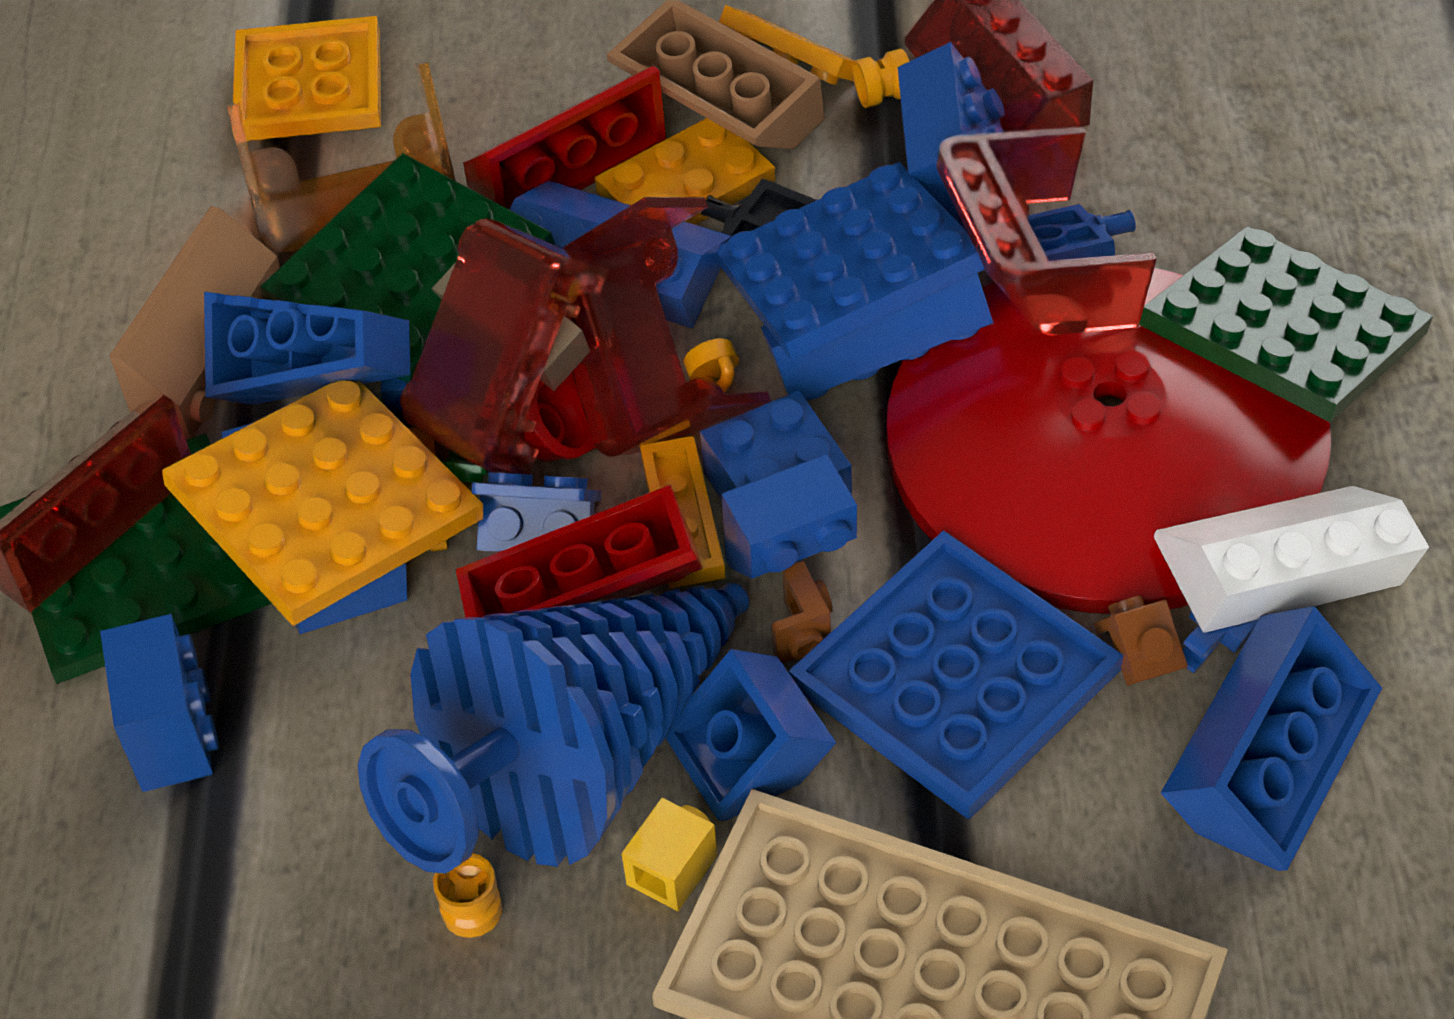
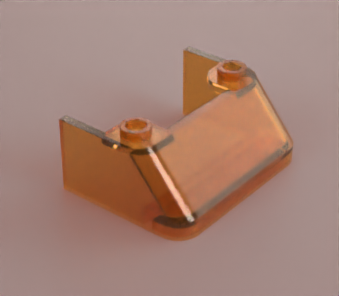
(294, 210)

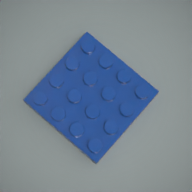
(848, 259)
(956, 673)

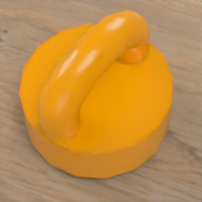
(712, 360)

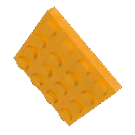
(322, 497)

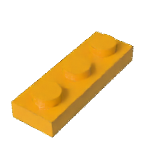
(825, 62)
(678, 464)

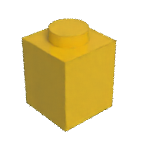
(670, 853)

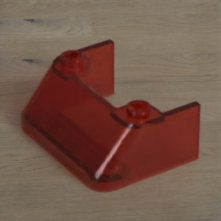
(991, 186)
(632, 374)

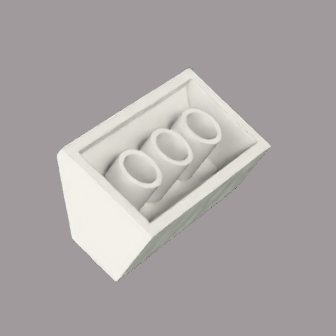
(1291, 555)

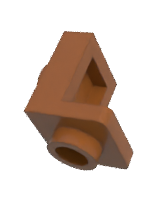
(809, 611)
(1145, 639)

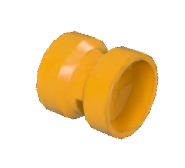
(878, 78)
(477, 888)

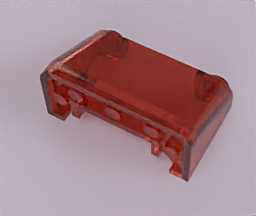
(495, 343)

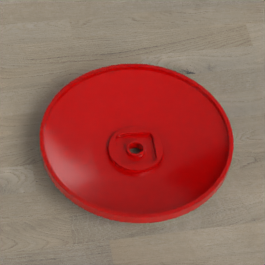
(1066, 493)

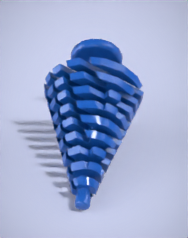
(539, 723)

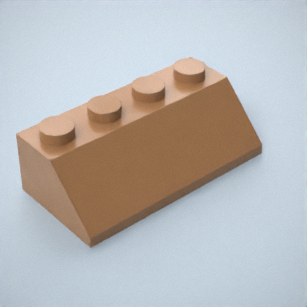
(724, 76)
(166, 339)

